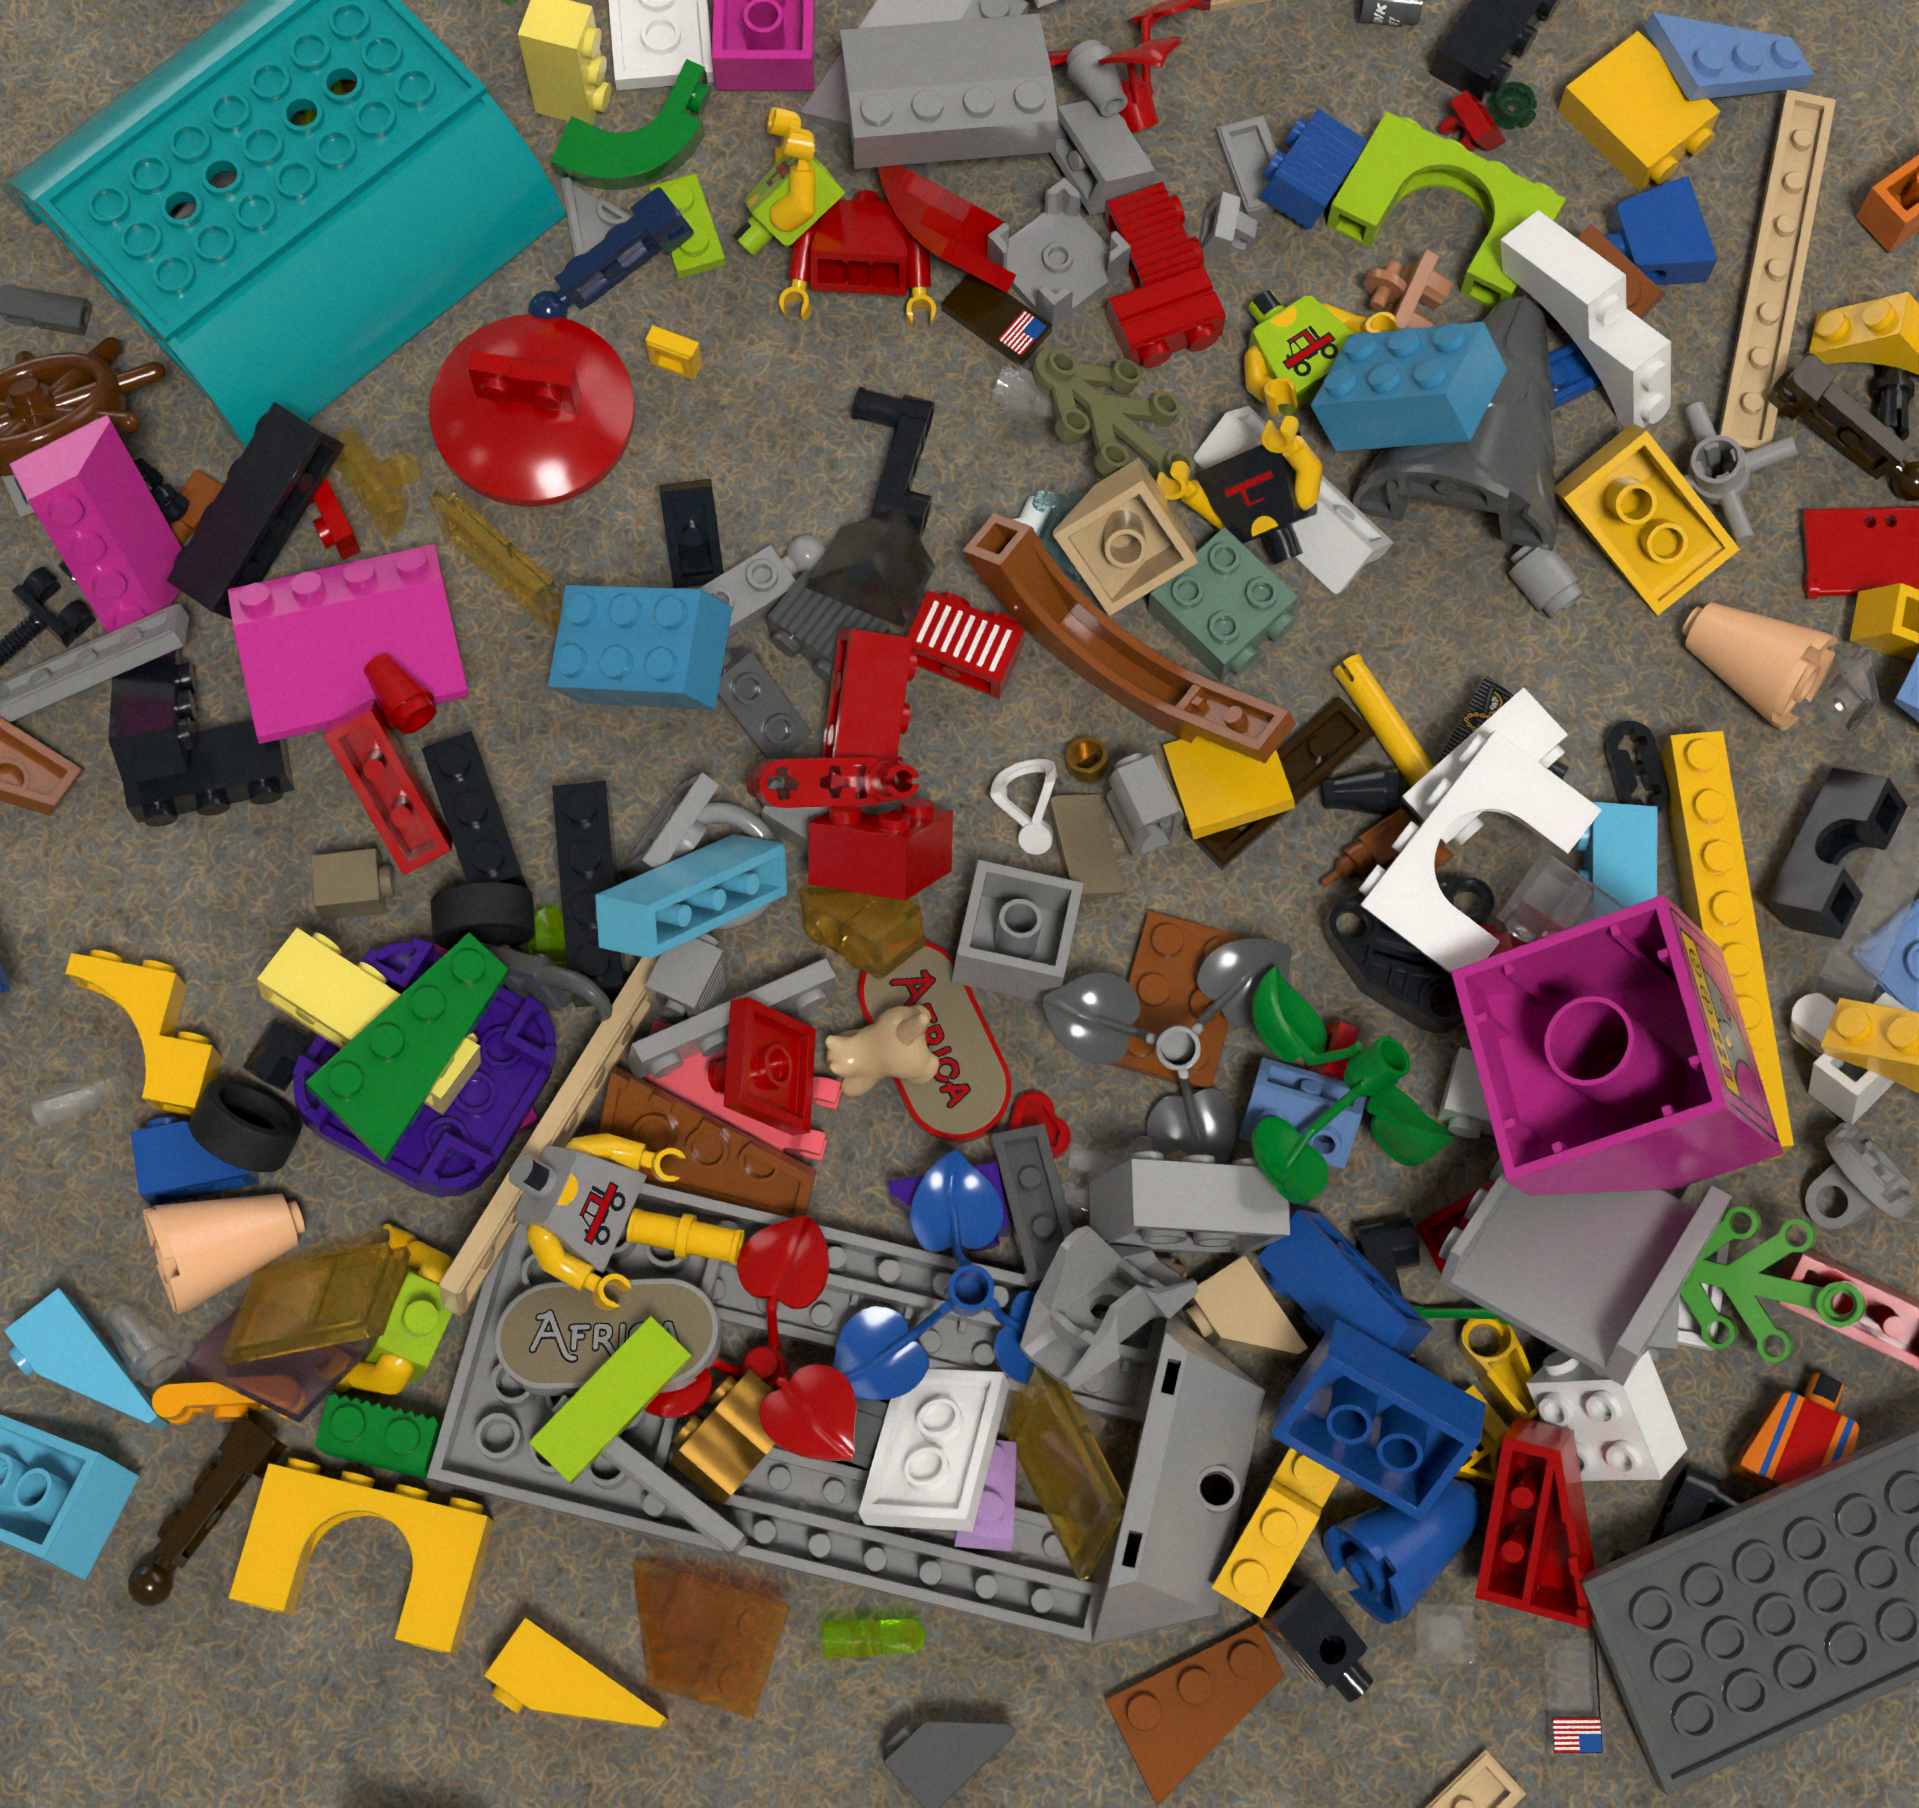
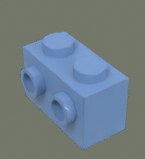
(1300, 1100)

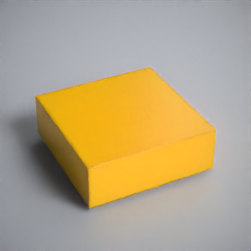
(673, 352)

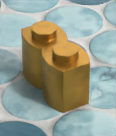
(729, 1441)

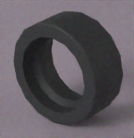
(488, 910)
(245, 1125)

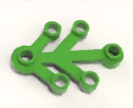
(1744, 1282)

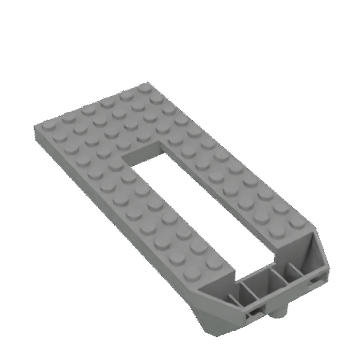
(806, 1510)

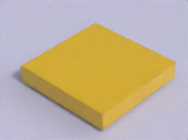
(1225, 787)

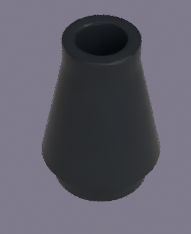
(1364, 791)

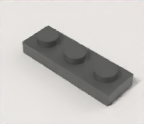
(1032, 1197)

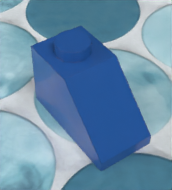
(176, 1166)

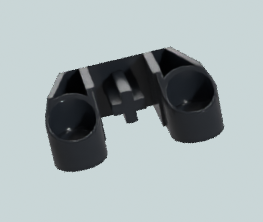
(1394, 983)

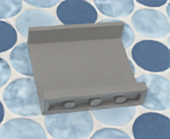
(1580, 1266)

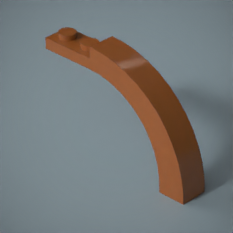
(1100, 651)

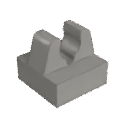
(1225, 227)

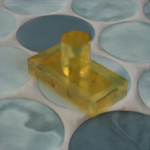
(376, 482)

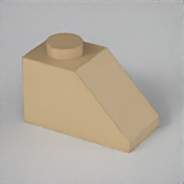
(1243, 1314)

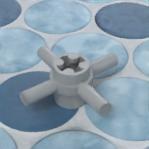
(1737, 468)

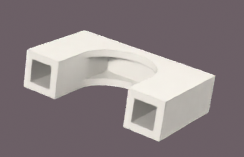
(1497, 780)

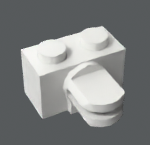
(1833, 1082)

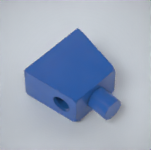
(1664, 234)

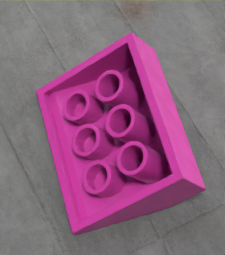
(317, 630)

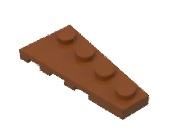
(719, 1158)

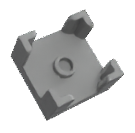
(1059, 257)

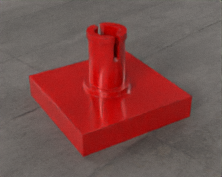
(767, 1067)

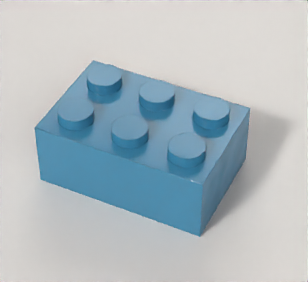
(1409, 387)
(640, 646)

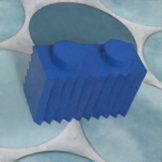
(1313, 168)

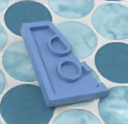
(1726, 60)

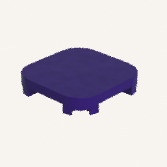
(466, 1143)

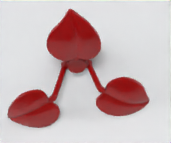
(1140, 109)
(817, 1405)

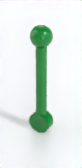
(1457, 1313)

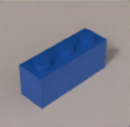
(1337, 1282)

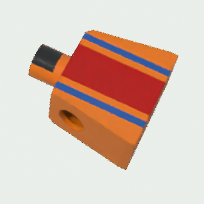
(1797, 1435)

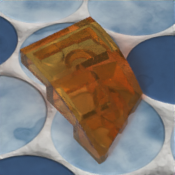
(706, 1638)

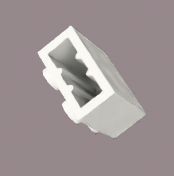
(1616, 1428)

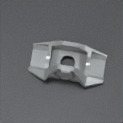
(1086, 1270)

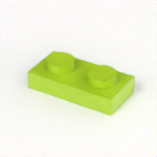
(703, 249)

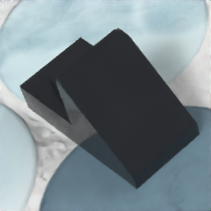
(691, 532)

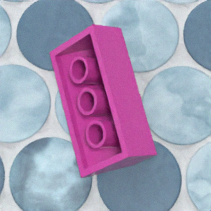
(102, 522)

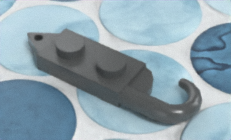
(548, 983)

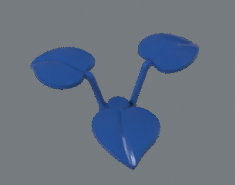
(949, 1210)

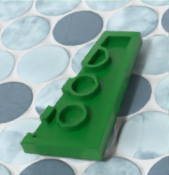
(396, 1060)

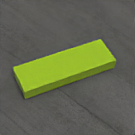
(611, 1400)

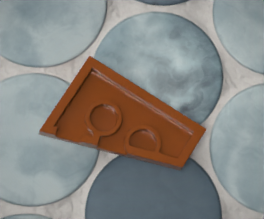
(32, 772)

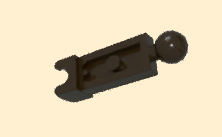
(1845, 423)
(247, 1454)

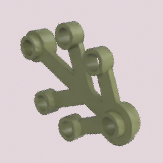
(1064, 379)

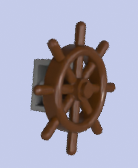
(59, 394)

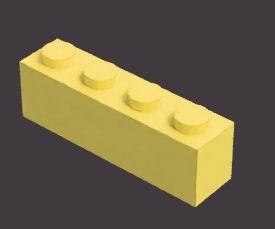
(341, 999)

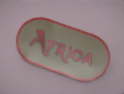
(972, 1076)

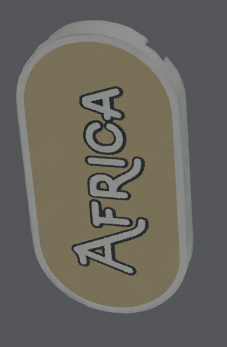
(558, 1337)

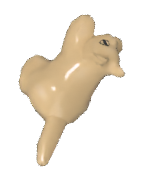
(887, 1048)

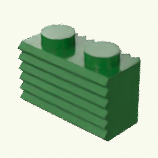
(378, 1435)

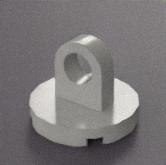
(1864, 1175)

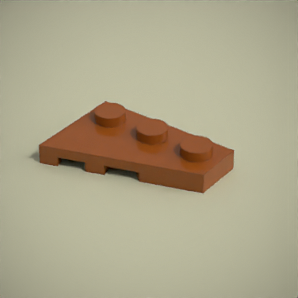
(1192, 1706)

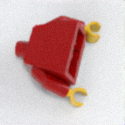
(860, 250)

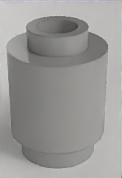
(1545, 579)

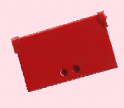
(1859, 554)

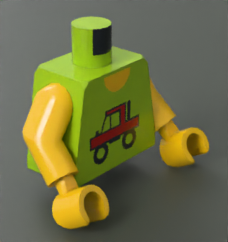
(792, 191)
(1297, 348)
(414, 1324)

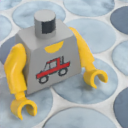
(579, 1204)

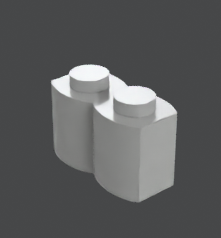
(1144, 804)

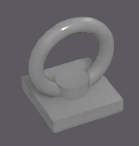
(683, 824)

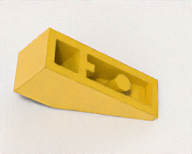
(1888, 620)
(556, 1681)

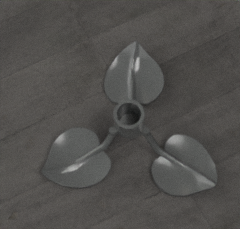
(1098, 1014)

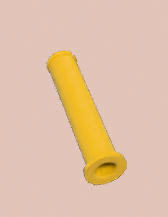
(1383, 719)

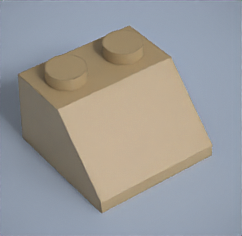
(1126, 538)

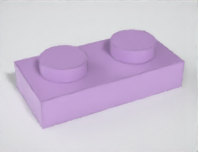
(996, 1509)

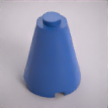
(1397, 1555)

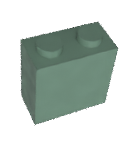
(1225, 606)

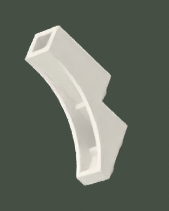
(1591, 306)

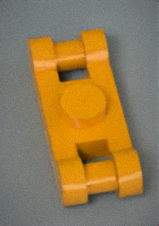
(182, 1401)

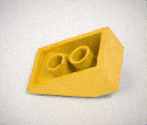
(1645, 518)

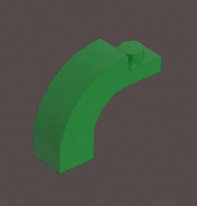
(639, 156)

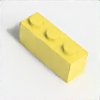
(564, 60)

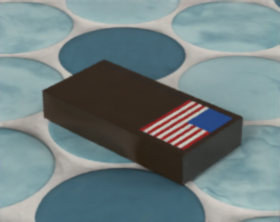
(997, 318)

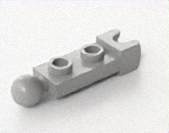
(764, 579)

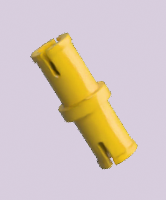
(685, 1236)

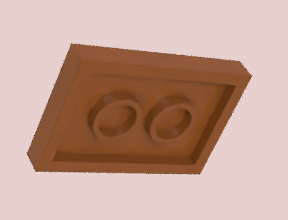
(1169, 995)

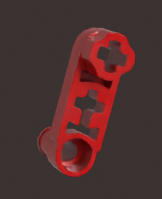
(803, 781)

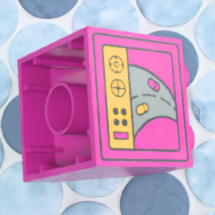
(1616, 1057)

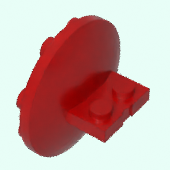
(532, 410)

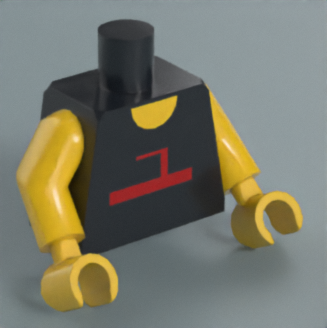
(1256, 490)

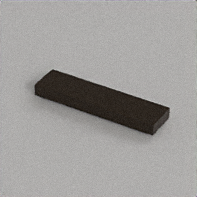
(1306, 761)

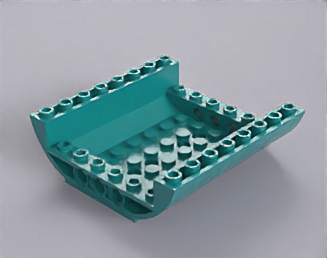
(334, 228)

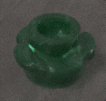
(1513, 94)

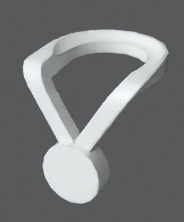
(1035, 834)

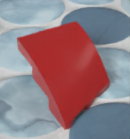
(944, 223)

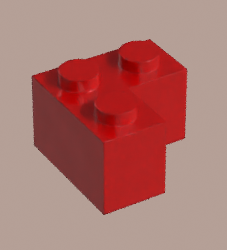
(883, 853)

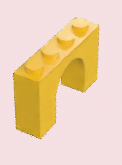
(302, 1506)

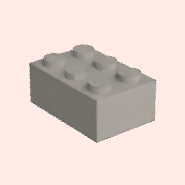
(1187, 1205)

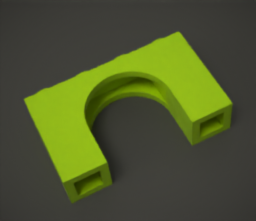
(1409, 158)

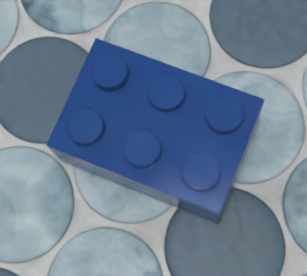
(1379, 1420)

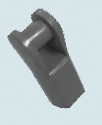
(44, 310)

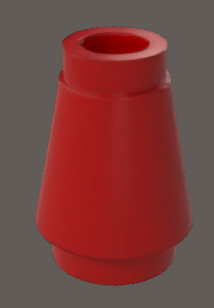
(400, 695)

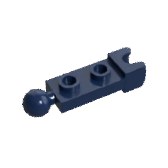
(622, 251)

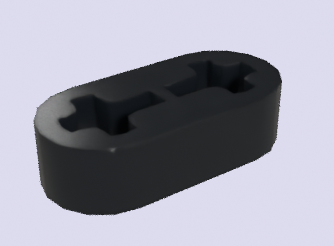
(1648, 765)

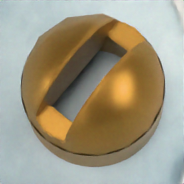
(1082, 754)

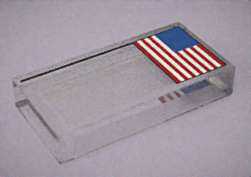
(1573, 1698)

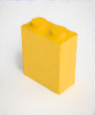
(1638, 113)

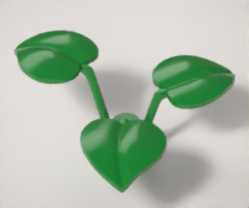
(1398, 1124)

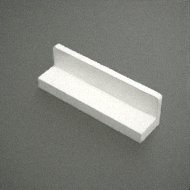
(1332, 541)

